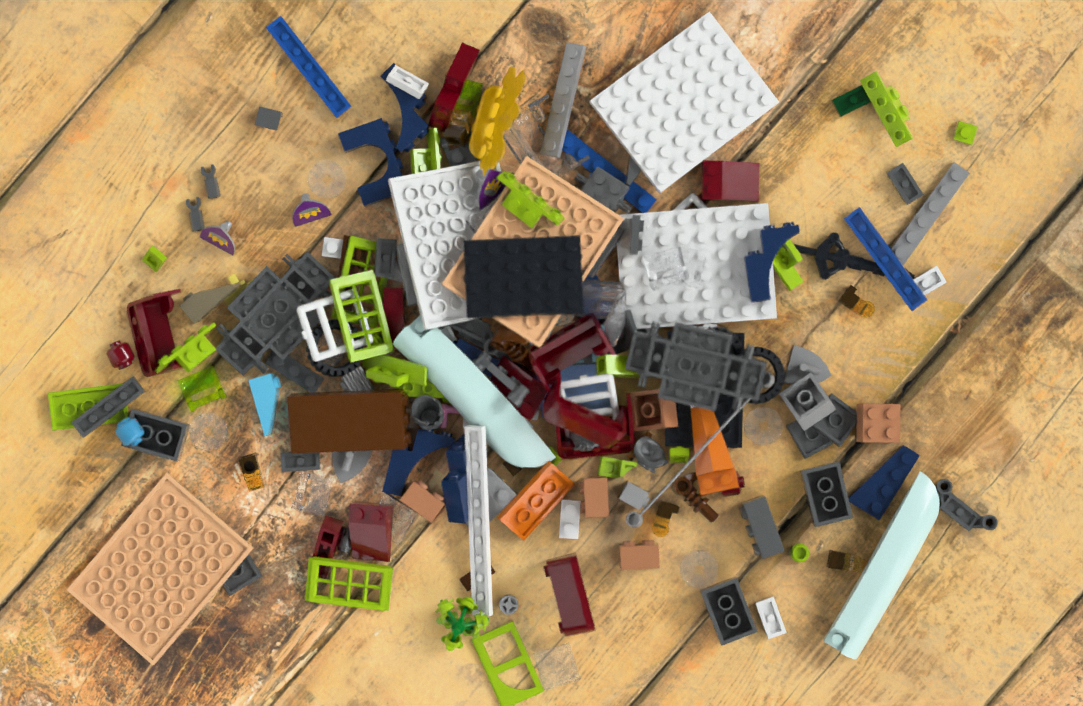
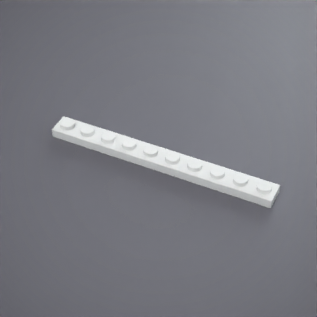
(478, 518)

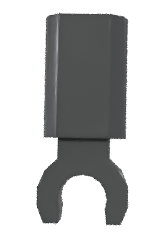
(211, 183)
(195, 215)

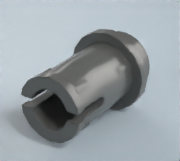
(345, 542)

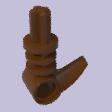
(511, 344)
(694, 498)

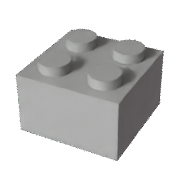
(807, 401)

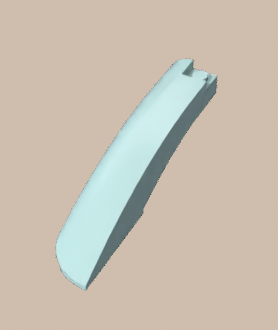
(473, 395)
(885, 568)

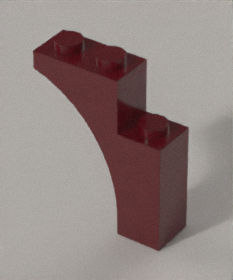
(453, 86)

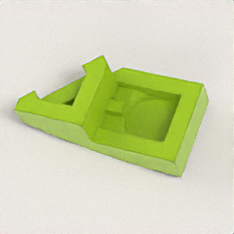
(614, 467)

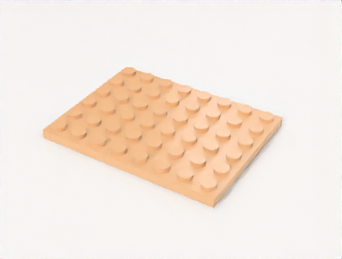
(582, 216)
(160, 569)

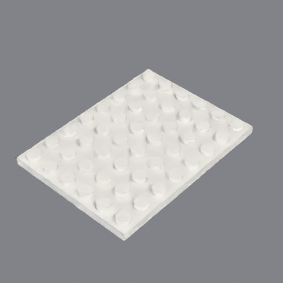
(684, 102)
(432, 225)
(724, 295)

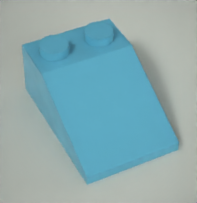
(266, 395)

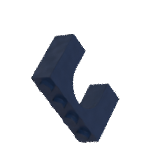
(376, 135)

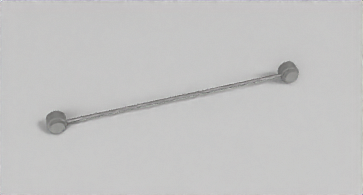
(635, 519)

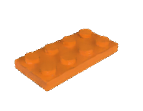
(536, 500)

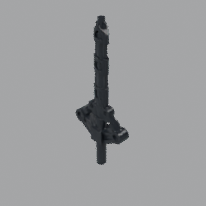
(840, 259)

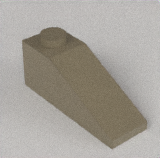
(203, 302)

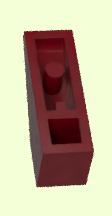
(394, 310)
(327, 542)

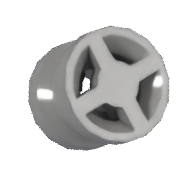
(508, 604)

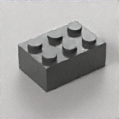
(161, 435)
(826, 494)
(761, 527)
(728, 610)

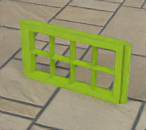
(370, 246)
(369, 351)
(312, 581)

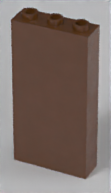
(348, 421)

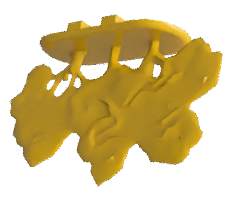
(493, 118)

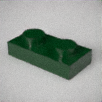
(850, 101)

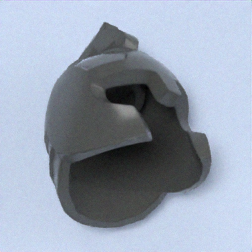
(427, 412)

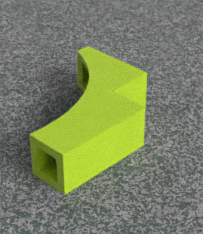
(614, 365)

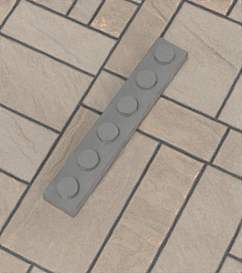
(563, 100)
(929, 212)

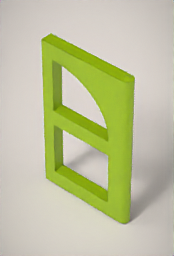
(505, 694)

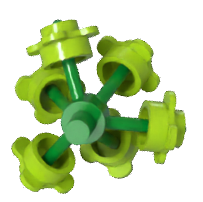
(458, 625)

